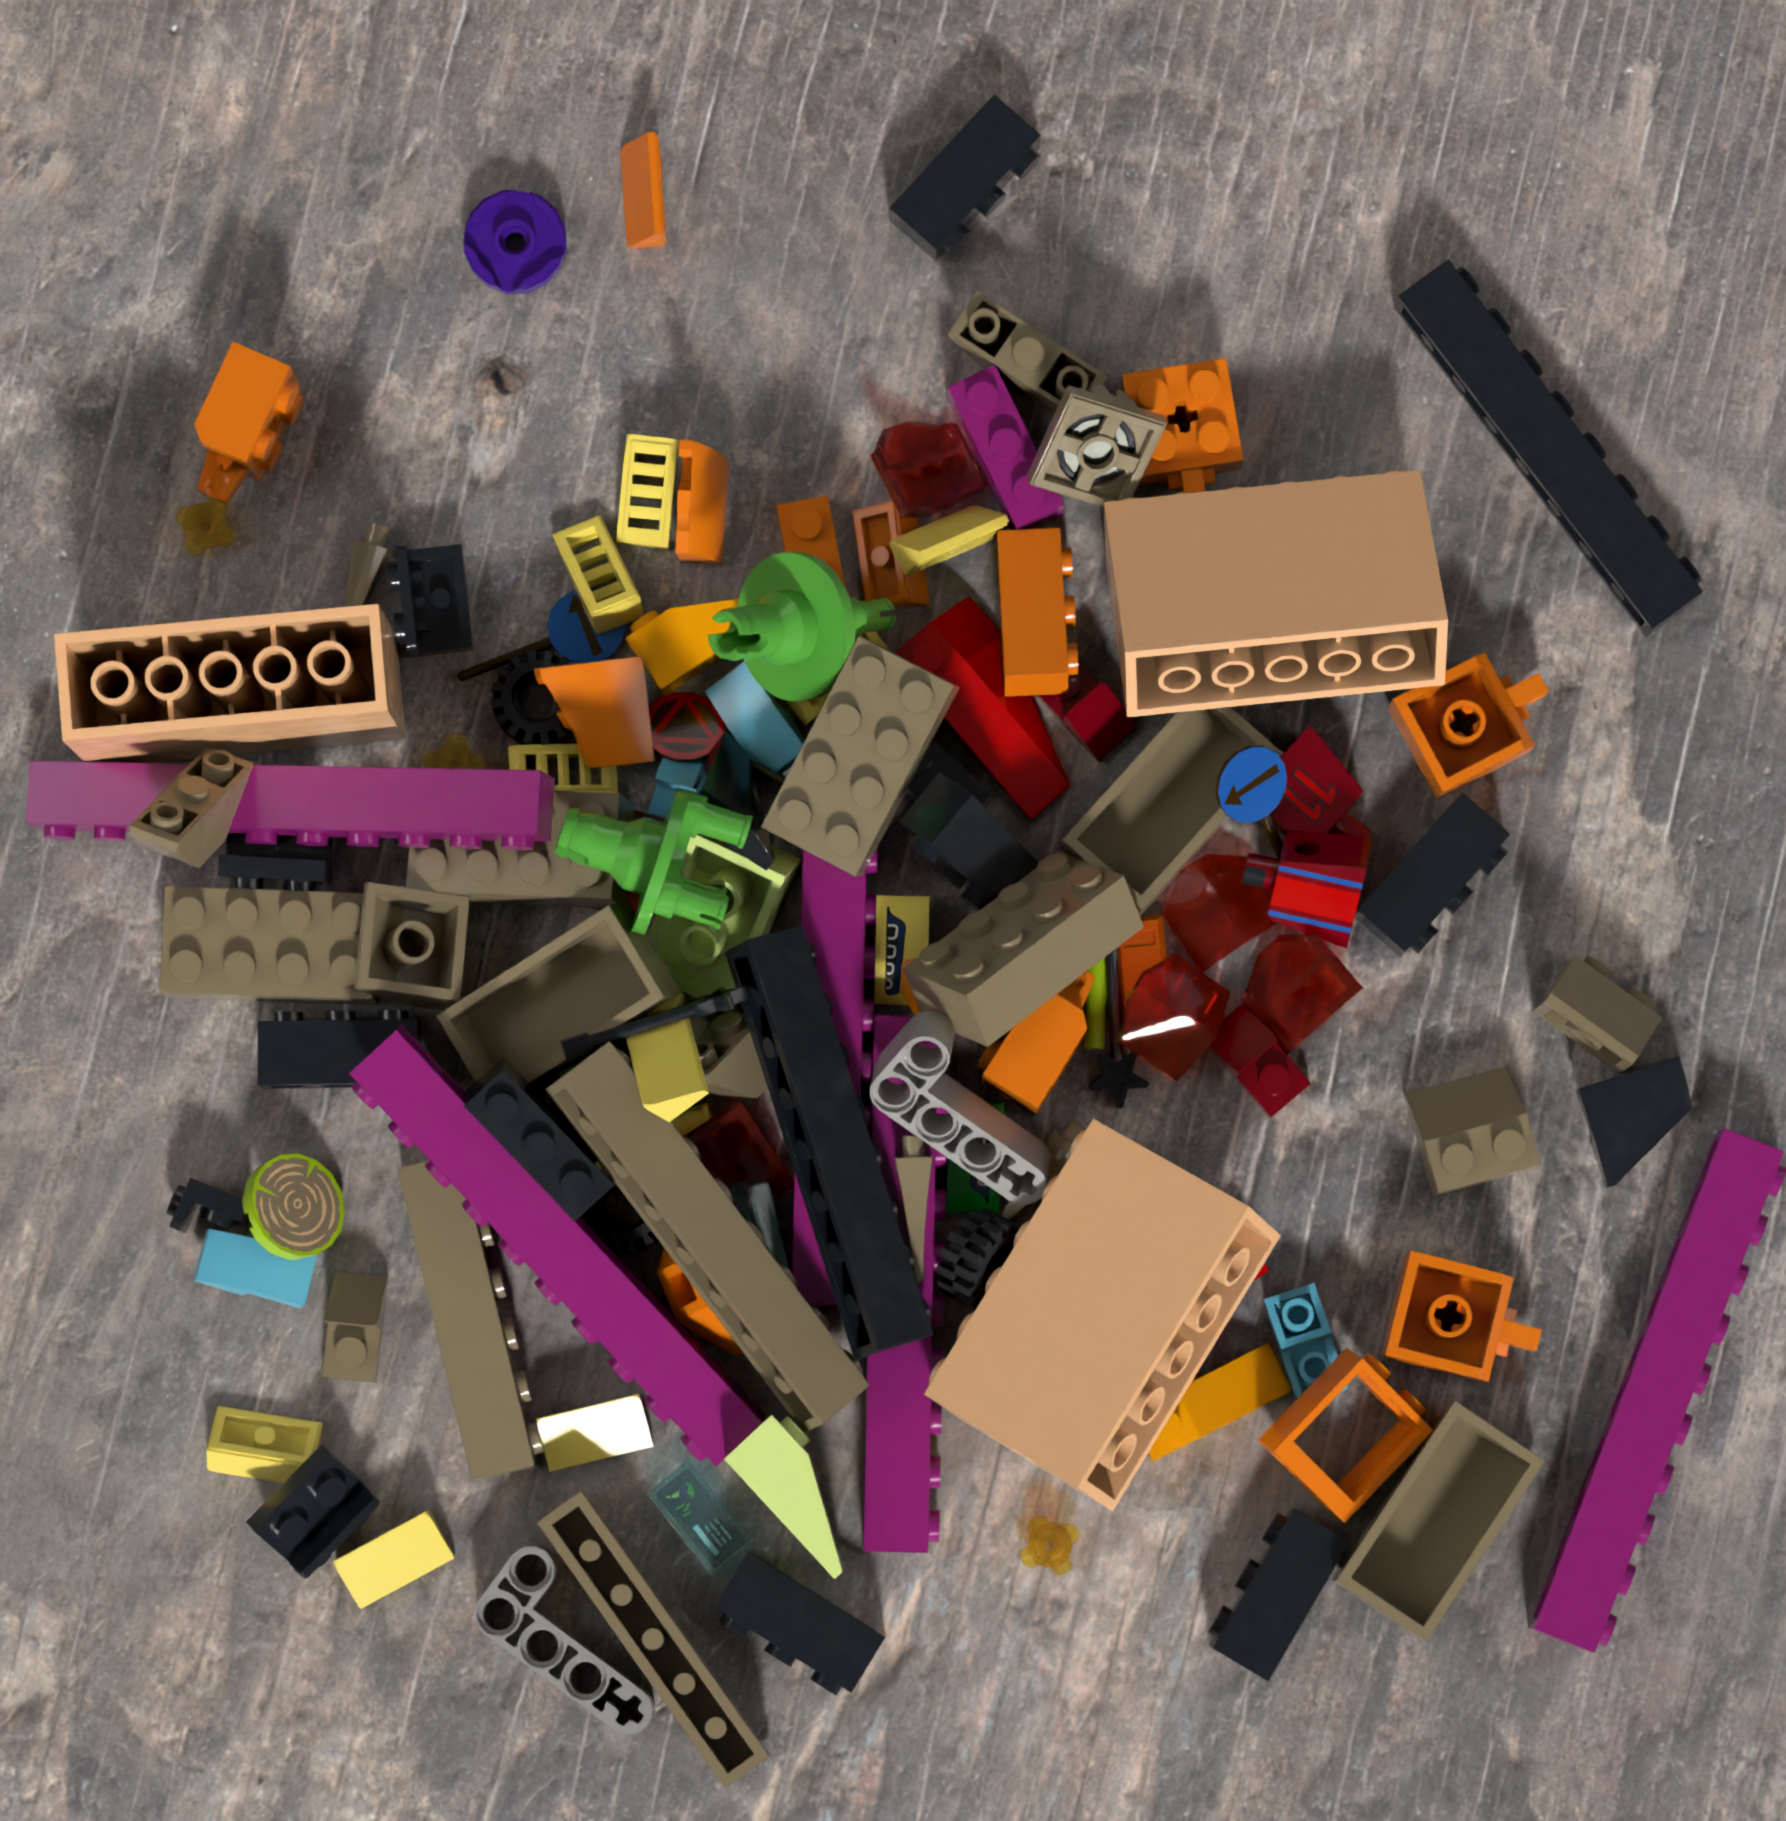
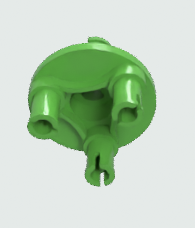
(796, 625)
(649, 855)

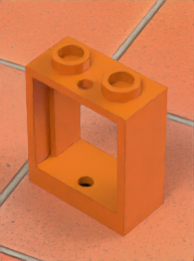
(1378, 1464)

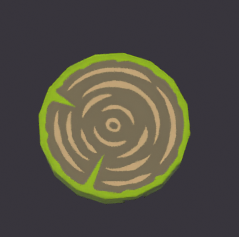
(294, 1206)

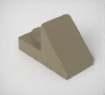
(354, 1326)

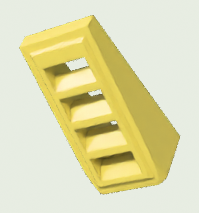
(650, 446)
(613, 603)
(562, 752)

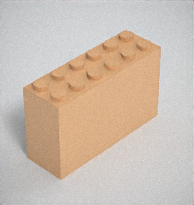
(1275, 593)
(230, 685)
(1102, 1313)

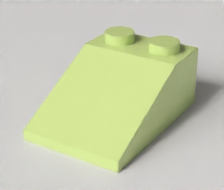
(756, 896)
(785, 1480)

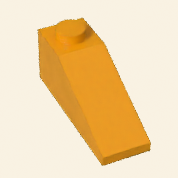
(677, 642)
(1222, 1398)

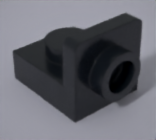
(218, 1206)

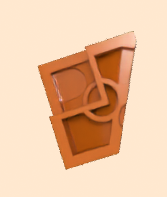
(701, 504)
(603, 708)

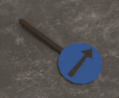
(569, 635)
(1252, 787)

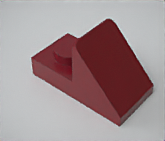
(1090, 713)
(1257, 1061)

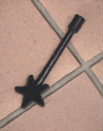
(700, 1006)
(1118, 1069)

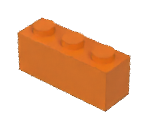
(1035, 612)

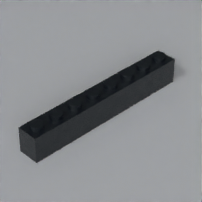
(1548, 447)
(829, 1143)

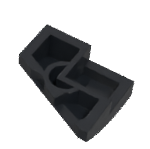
(731, 784)
(1633, 1114)

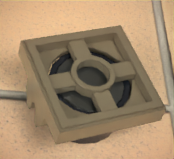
(1093, 445)

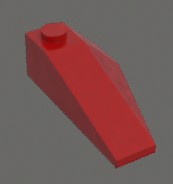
(995, 729)

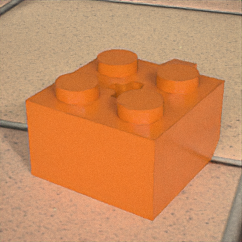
(1203, 396)
(245, 420)
(1470, 693)
(1038, 1048)
(1477, 1298)

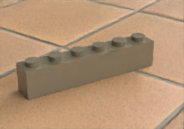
(471, 1328)
(654, 1638)

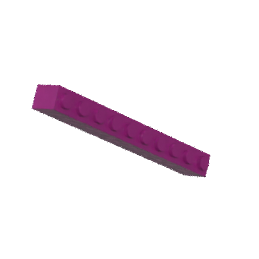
(309, 803)
(834, 923)
(563, 1252)
(1657, 1391)
(897, 1410)

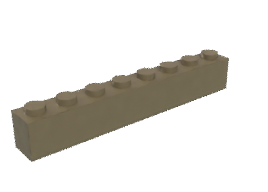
(709, 1239)

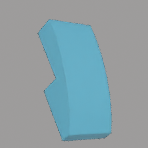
(756, 720)
(246, 1267)
(1301, 1335)

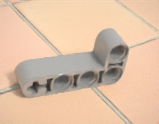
(1013, 1162)
(570, 1649)

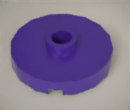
(512, 215)

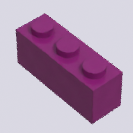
(1002, 448)

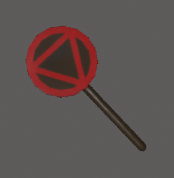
(688, 728)

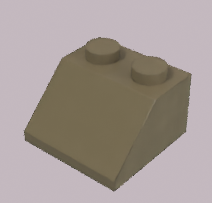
(412, 946)
(1599, 1013)
(1472, 1131)

